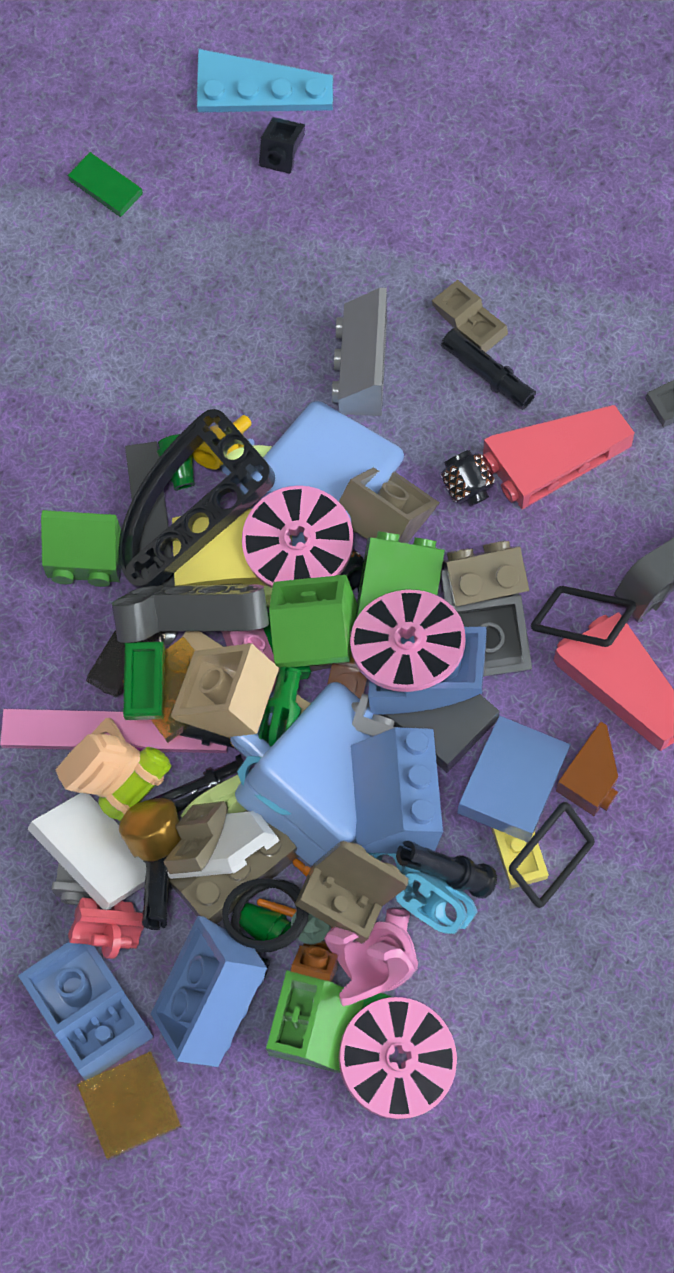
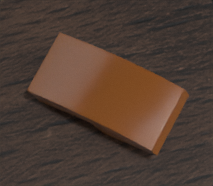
(315, 961)

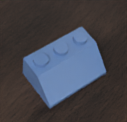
(396, 790)
(207, 994)

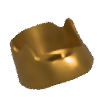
(150, 829)

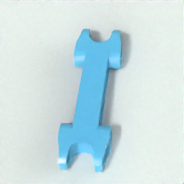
(435, 890)

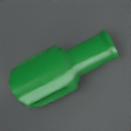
(281, 705)

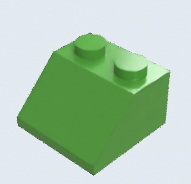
(80, 547)

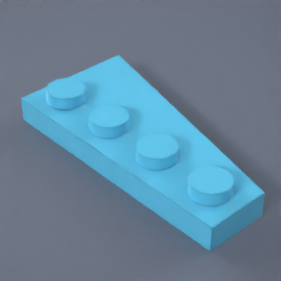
(248, 85)

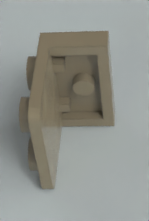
(486, 574)
(350, 889)

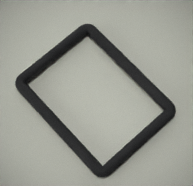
(580, 637)
(564, 806)

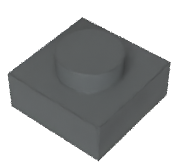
(662, 403)

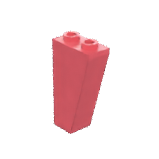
(555, 452)
(622, 679)

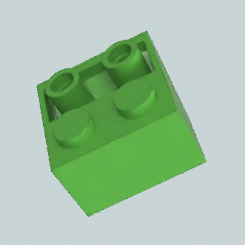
(312, 621)
(310, 1022)

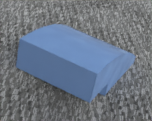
(459, 686)
(513, 779)
(85, 1007)

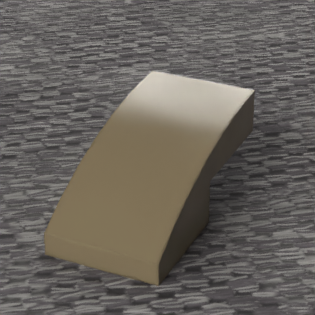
(466, 313)
(199, 837)

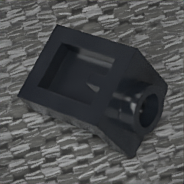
(280, 144)

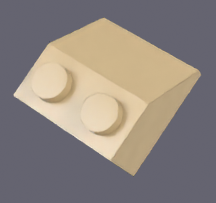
(226, 690)

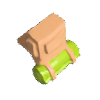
(112, 769)

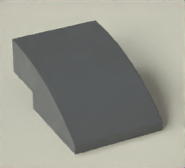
(506, 629)
(454, 727)

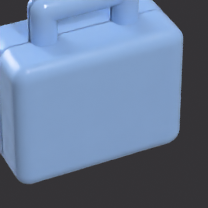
(325, 453)
(308, 774)

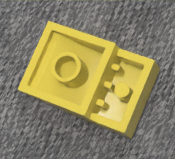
(220, 560)

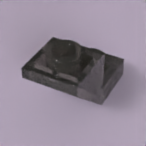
(109, 667)

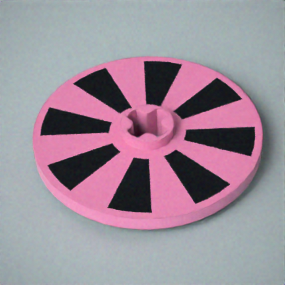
(287, 513)
(415, 665)
(381, 1084)

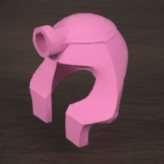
(378, 963)

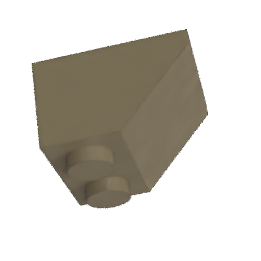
(395, 509)

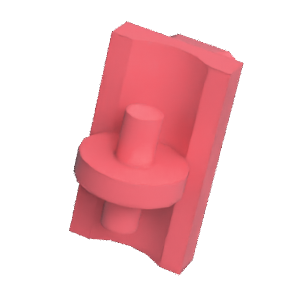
(106, 928)

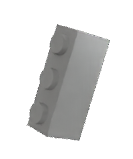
(361, 355)

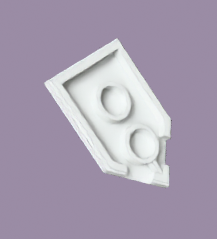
(240, 838)

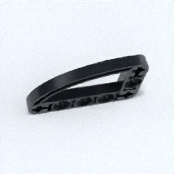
(209, 506)

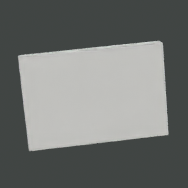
(90, 849)

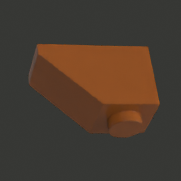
(592, 774)

